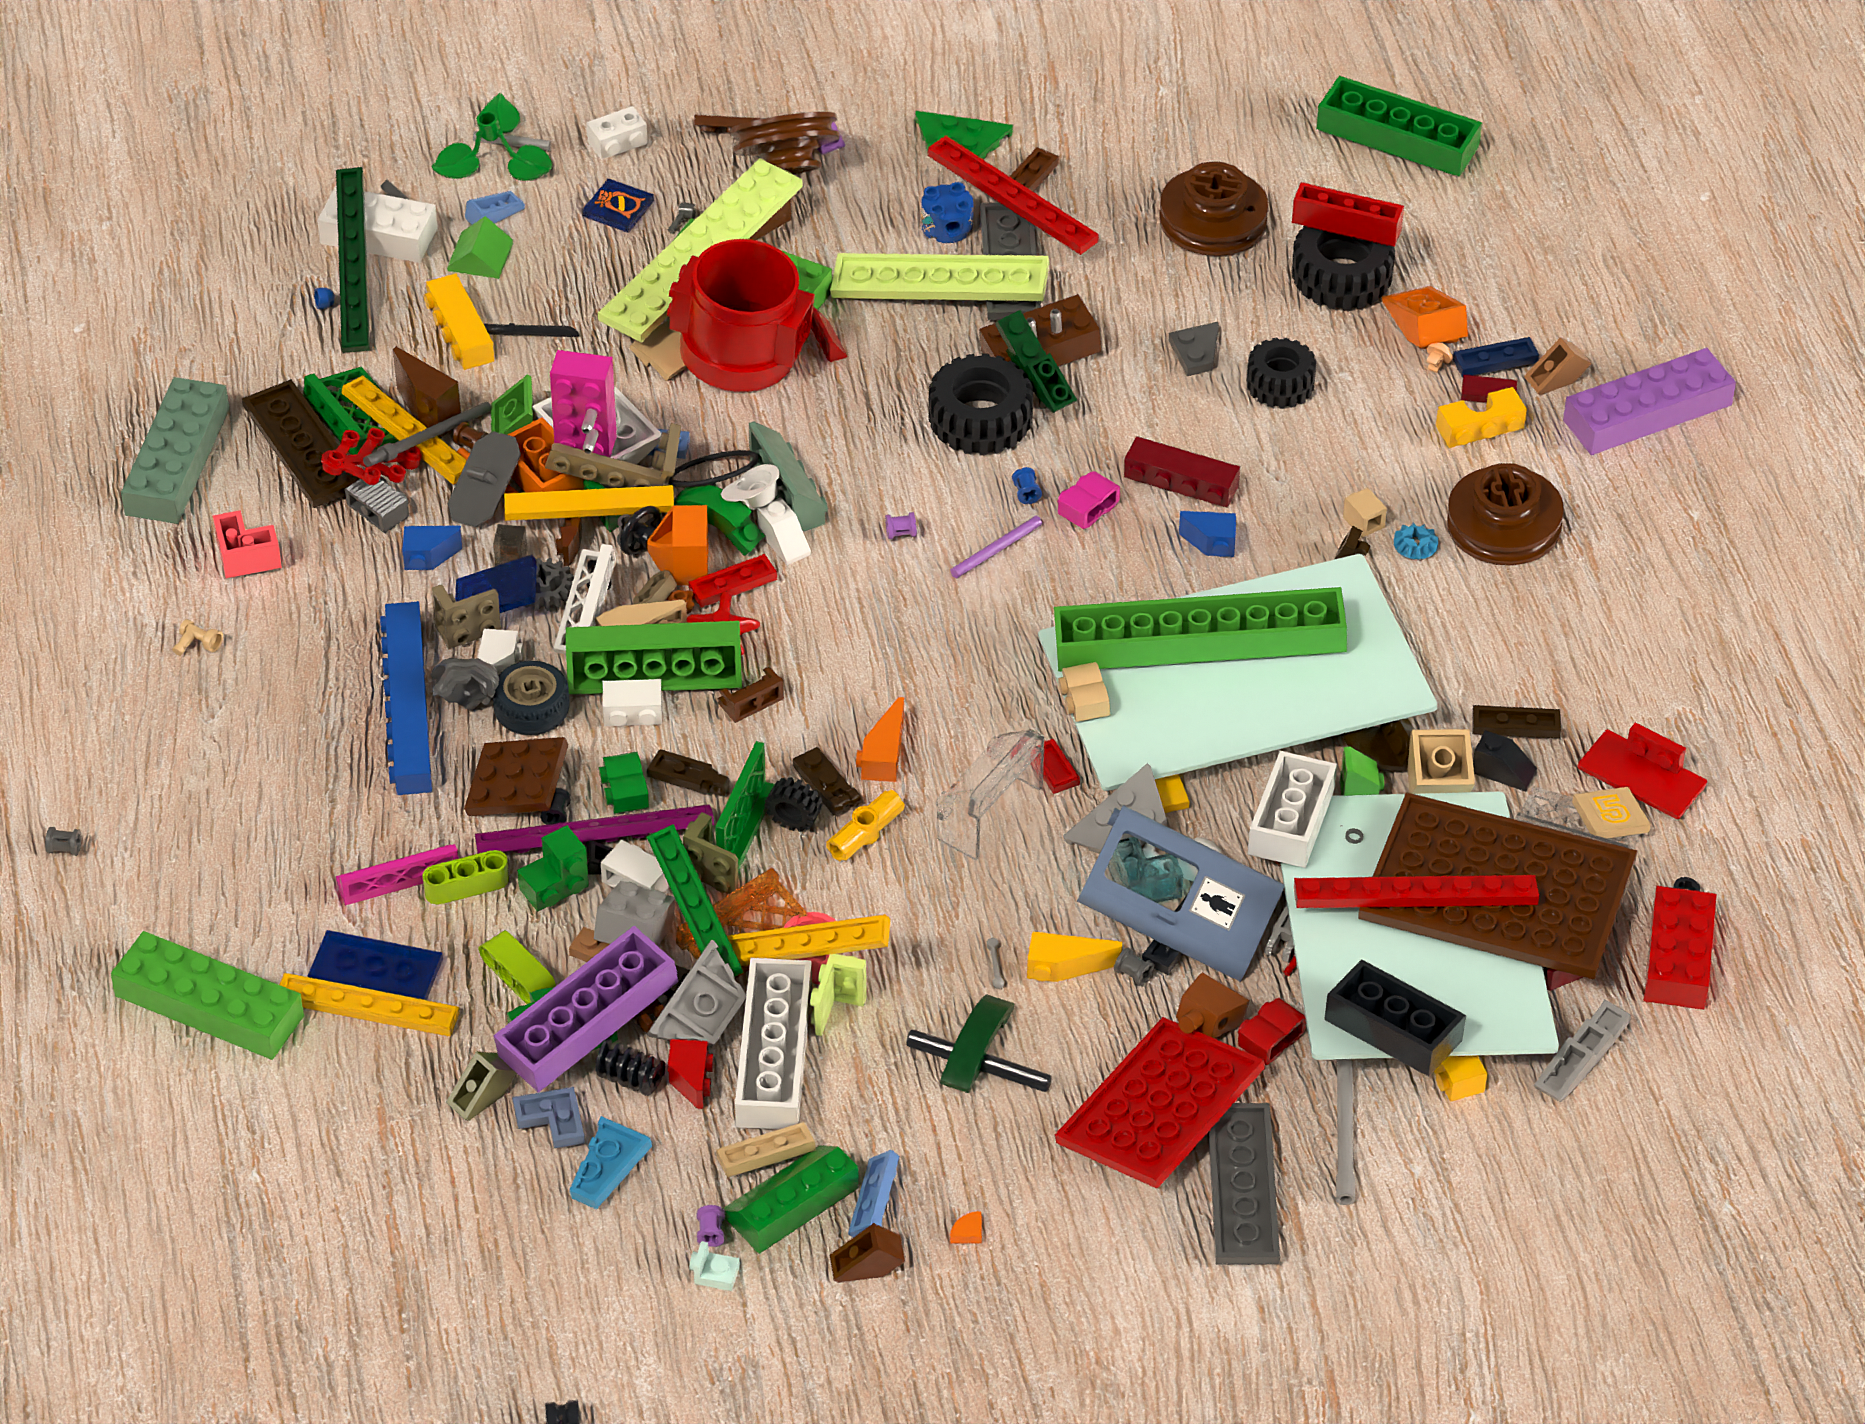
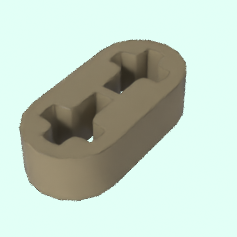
(656, 589)

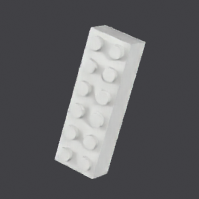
(773, 1043)

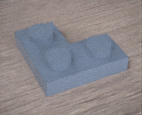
(554, 1108)

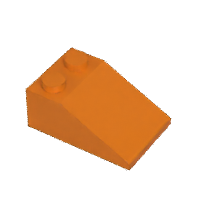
(1427, 316)

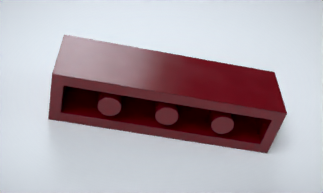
(1181, 471)

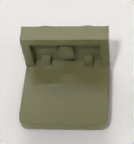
(713, 864)

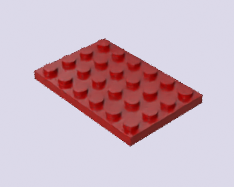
(1159, 1102)

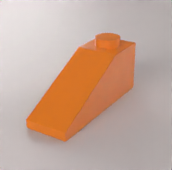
(882, 746)

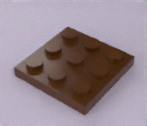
(516, 776)

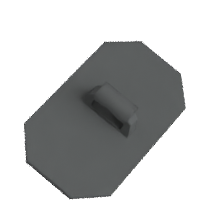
(484, 479)

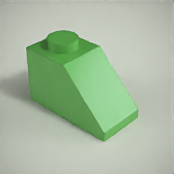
(1359, 774)

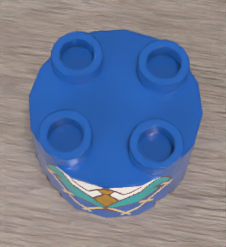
(947, 212)

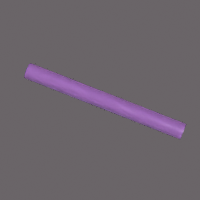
(996, 546)

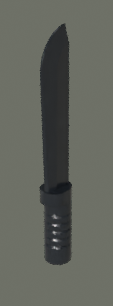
(537, 330)

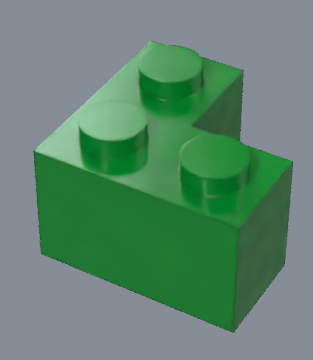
(556, 874)

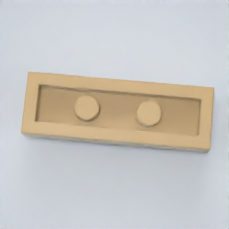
(765, 1149)

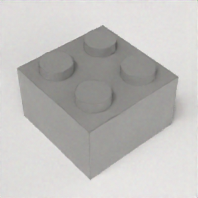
(634, 906)

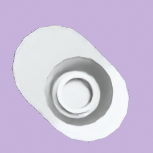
(754, 487)

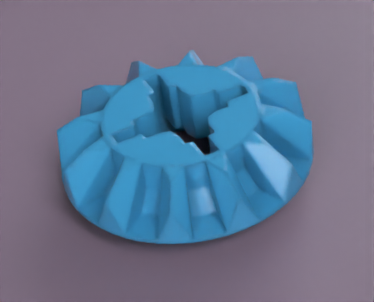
(1407, 546)

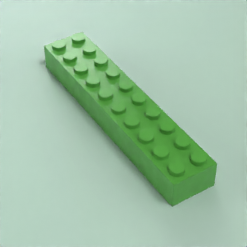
(1201, 628)

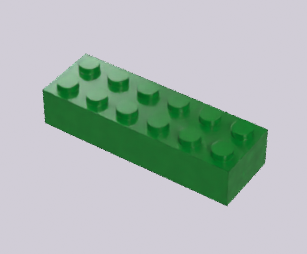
(1399, 126)

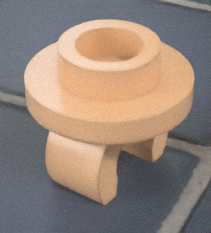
(1438, 354)

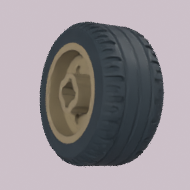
(531, 697)

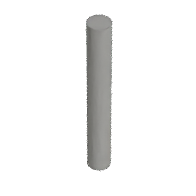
(519, 141)

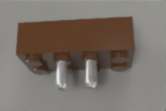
(1061, 328)

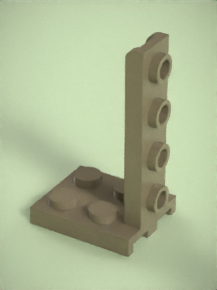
(615, 471)

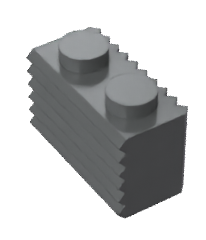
(378, 503)

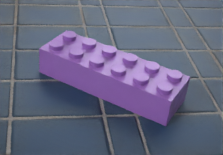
(1649, 401)
(586, 1008)

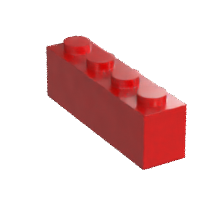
(1347, 214)

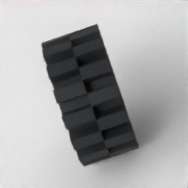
(793, 804)

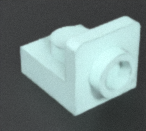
(713, 1269)

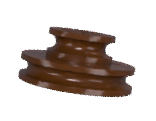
(787, 139)
(1208, 210)
(1505, 514)

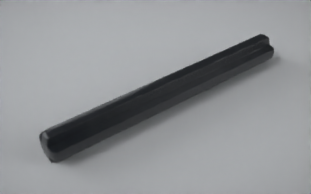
(990, 1063)

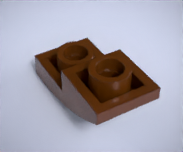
(570, 539)

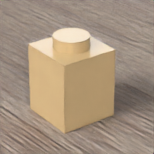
(1364, 512)

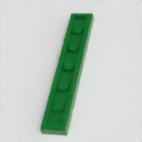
(691, 894)

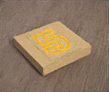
(1611, 813)

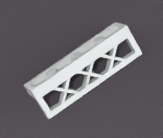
(596, 594)

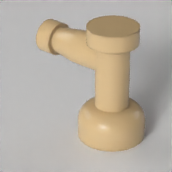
(210, 639)

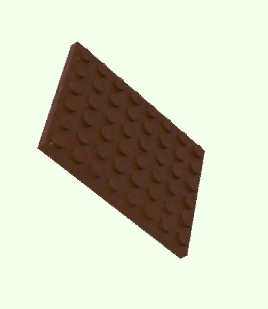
(1575, 877)

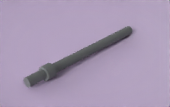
(389, 451)

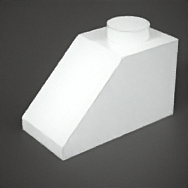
(782, 531)
(500, 648)

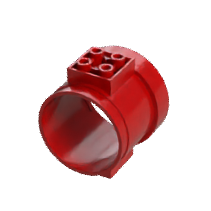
(740, 315)

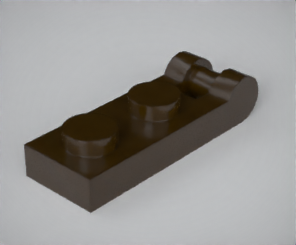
(826, 780)

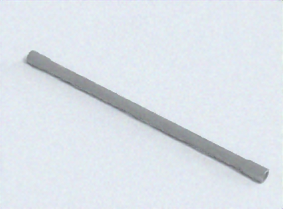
(1345, 1178)

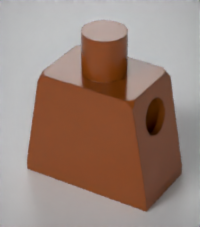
(1210, 1008)

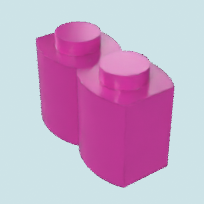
(1088, 499)

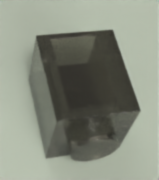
(509, 543)

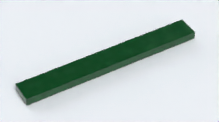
(352, 260)

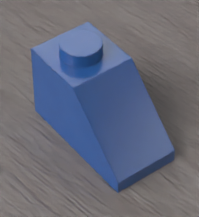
(1209, 532)
(429, 546)

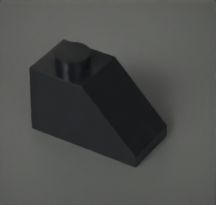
(1503, 761)

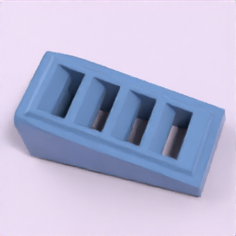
(493, 207)

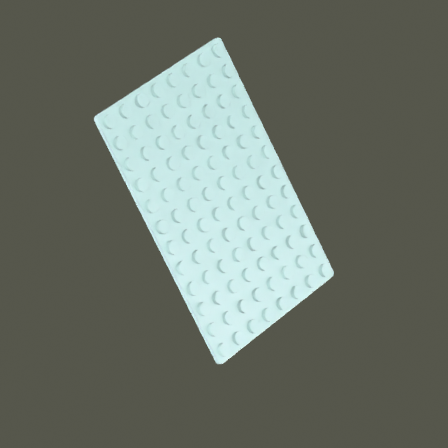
(1240, 708)
(1499, 995)

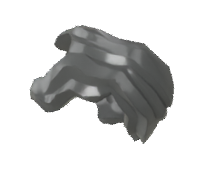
(465, 681)

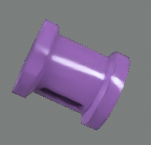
(901, 525)
(710, 1225)

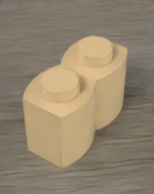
(1084, 691)

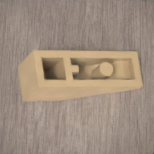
(645, 613)

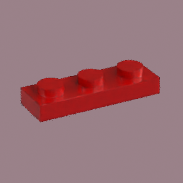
(733, 580)

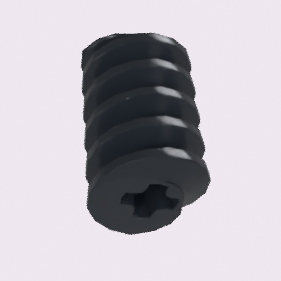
(629, 1070)

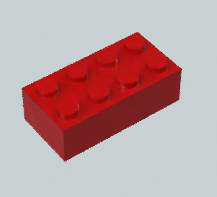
(1680, 947)

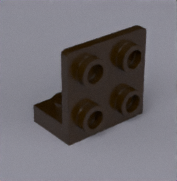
(1384, 744)

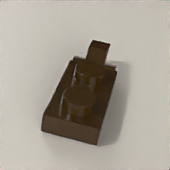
(687, 773)

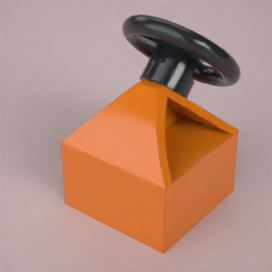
(675, 543)

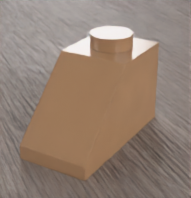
(1557, 367)

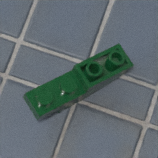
(1029, 355)

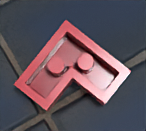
(245, 550)

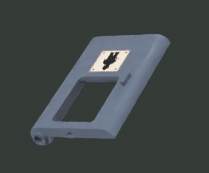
(1222, 910)

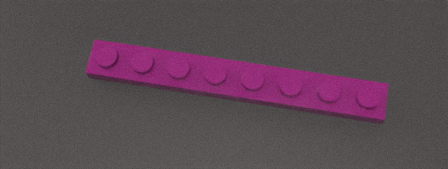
(607, 829)

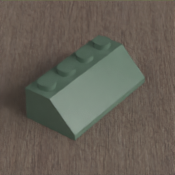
(792, 483)

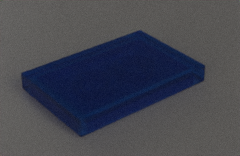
(512, 580)

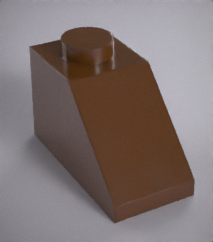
(867, 1255)

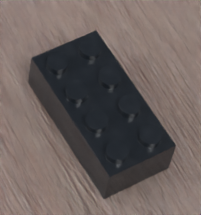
(1395, 1017)

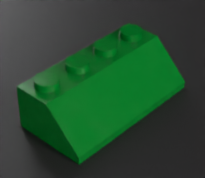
(793, 1196)

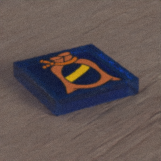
(618, 205)

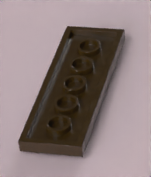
(297, 440)

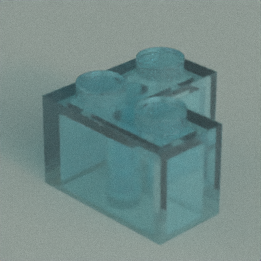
(1153, 877)

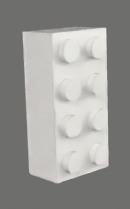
(393, 226)
(1292, 809)

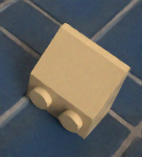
(1440, 761)

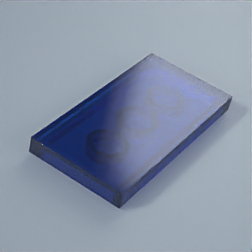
(376, 965)

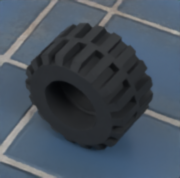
(1281, 372)

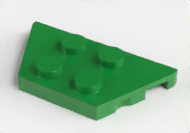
(973, 134)

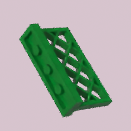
(334, 415)
(745, 806)

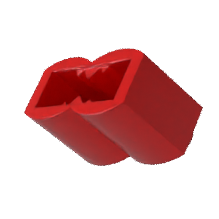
(1271, 1030)

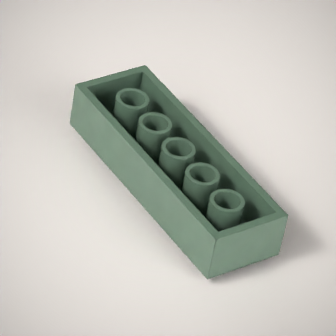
(175, 450)

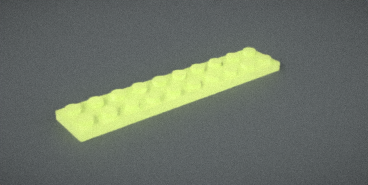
(733, 215)

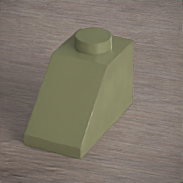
(480, 1084)

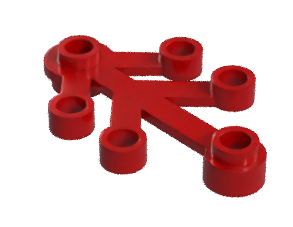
(337, 461)

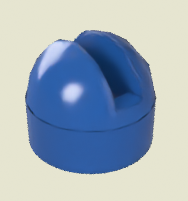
(324, 298)

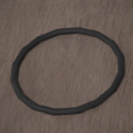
(755, 456)

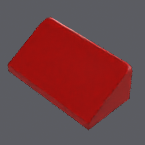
(827, 337)

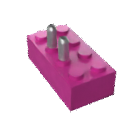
(583, 401)

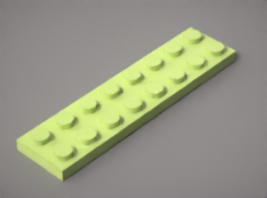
(940, 277)

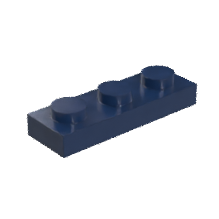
(1496, 356)

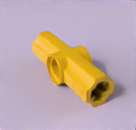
(865, 825)

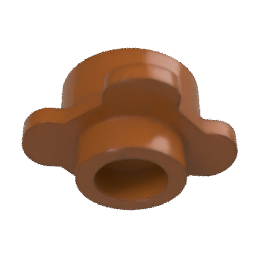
(683, 595)

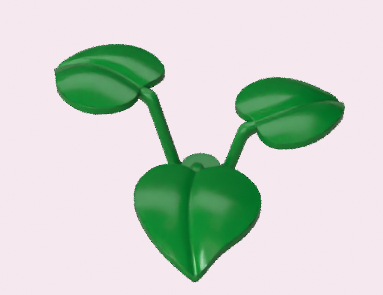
(496, 118)

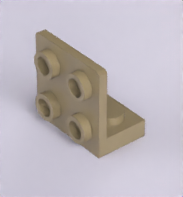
(464, 619)

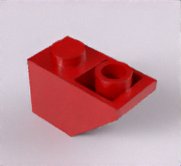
(688, 1069)

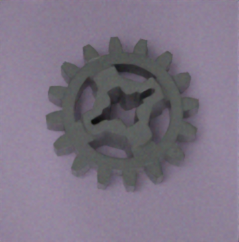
(552, 584)

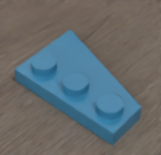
(609, 1160)

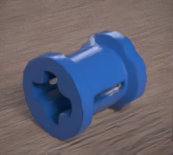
(1027, 488)

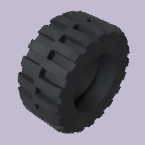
(1340, 283)
(984, 380)

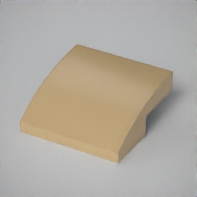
(661, 351)

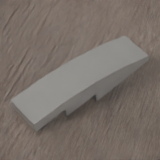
(1582, 1051)

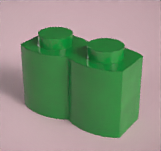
(625, 782)

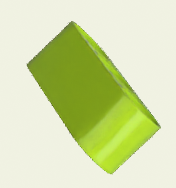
(465, 877)
(515, 965)

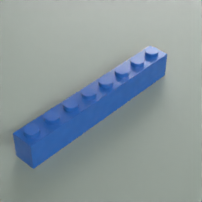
(407, 698)

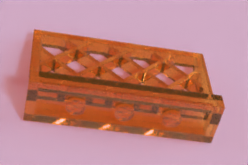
(742, 900)

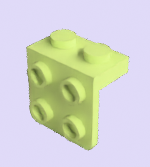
(841, 981)

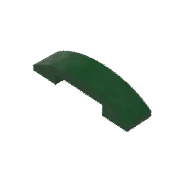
(974, 1041)

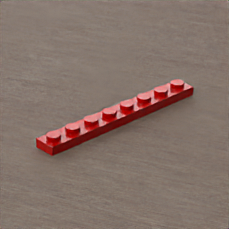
(1013, 195)
(1416, 891)

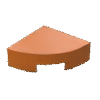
(967, 1229)

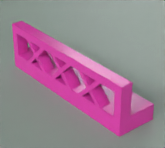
(391, 875)

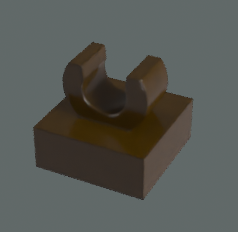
(1351, 545)

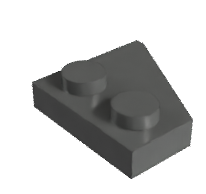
(1195, 347)

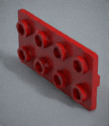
(1647, 766)

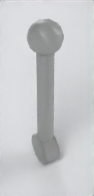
(993, 944)

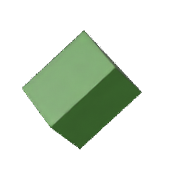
(481, 250)
(513, 407)

